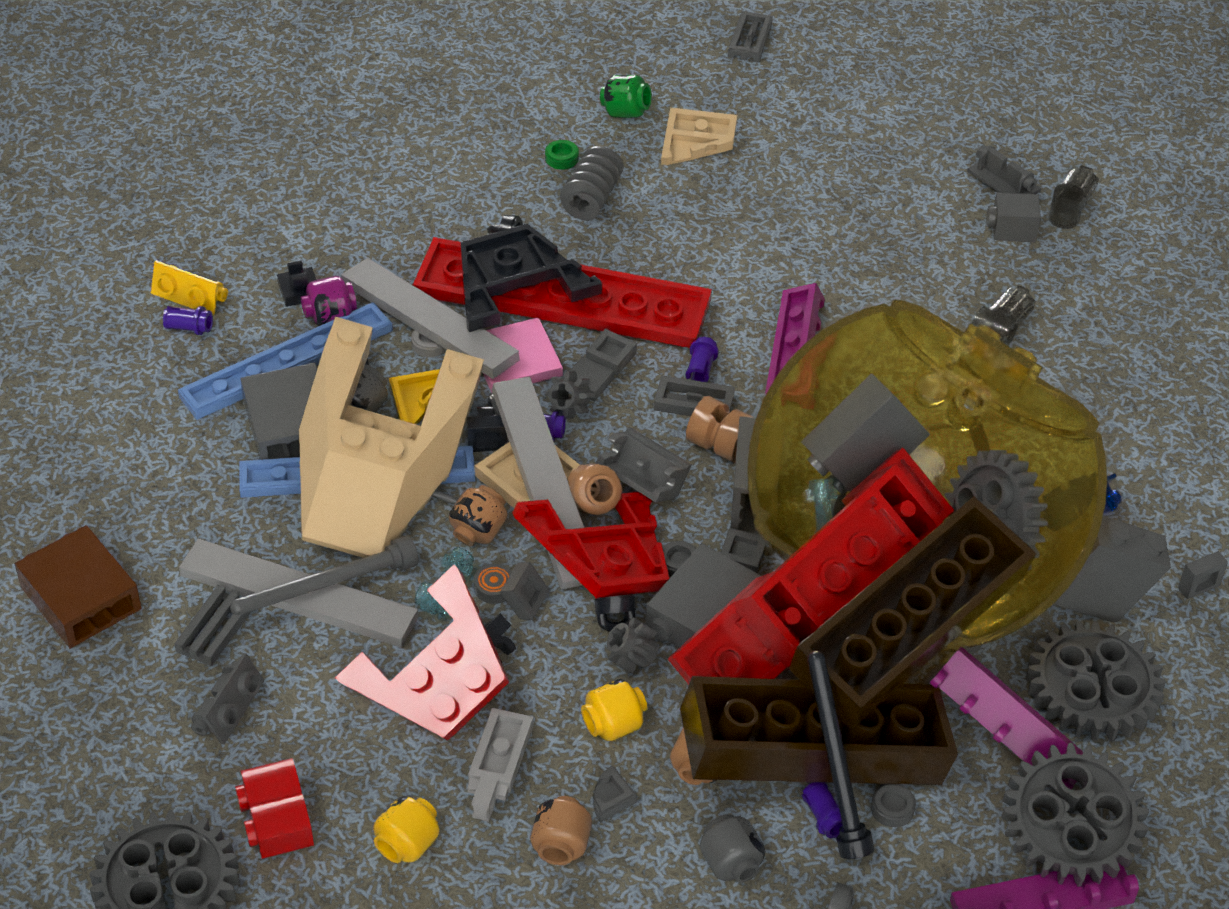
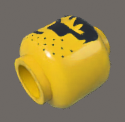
(614, 710)
(406, 829)

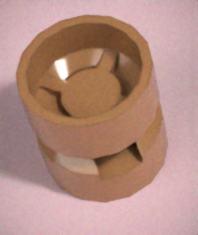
(715, 427)

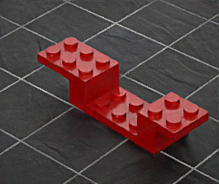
(780, 609)

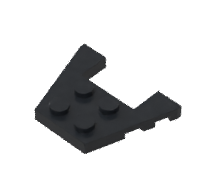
(514, 261)

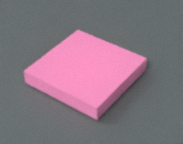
(535, 352)

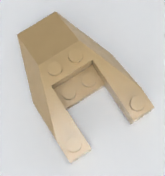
(368, 470)

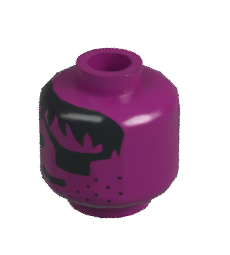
(328, 299)

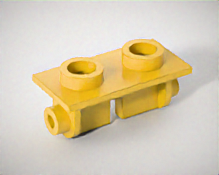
(186, 287)

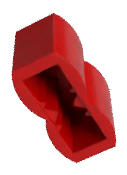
(276, 809)

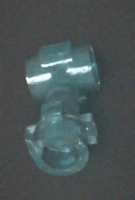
(821, 492)
(463, 561)

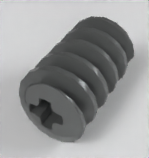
(591, 182)

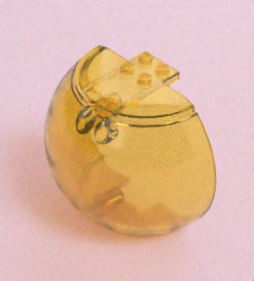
(934, 375)

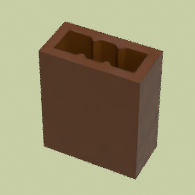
(78, 586)

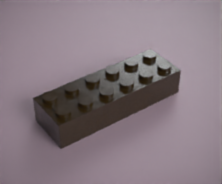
(915, 609)
(775, 734)

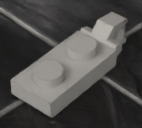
(497, 759)

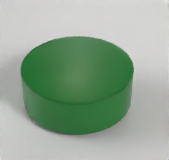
(561, 154)

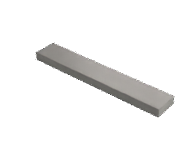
(429, 316)
(537, 457)
(332, 605)

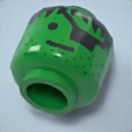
(626, 96)

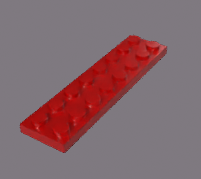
(628, 302)

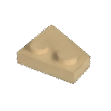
(697, 135)

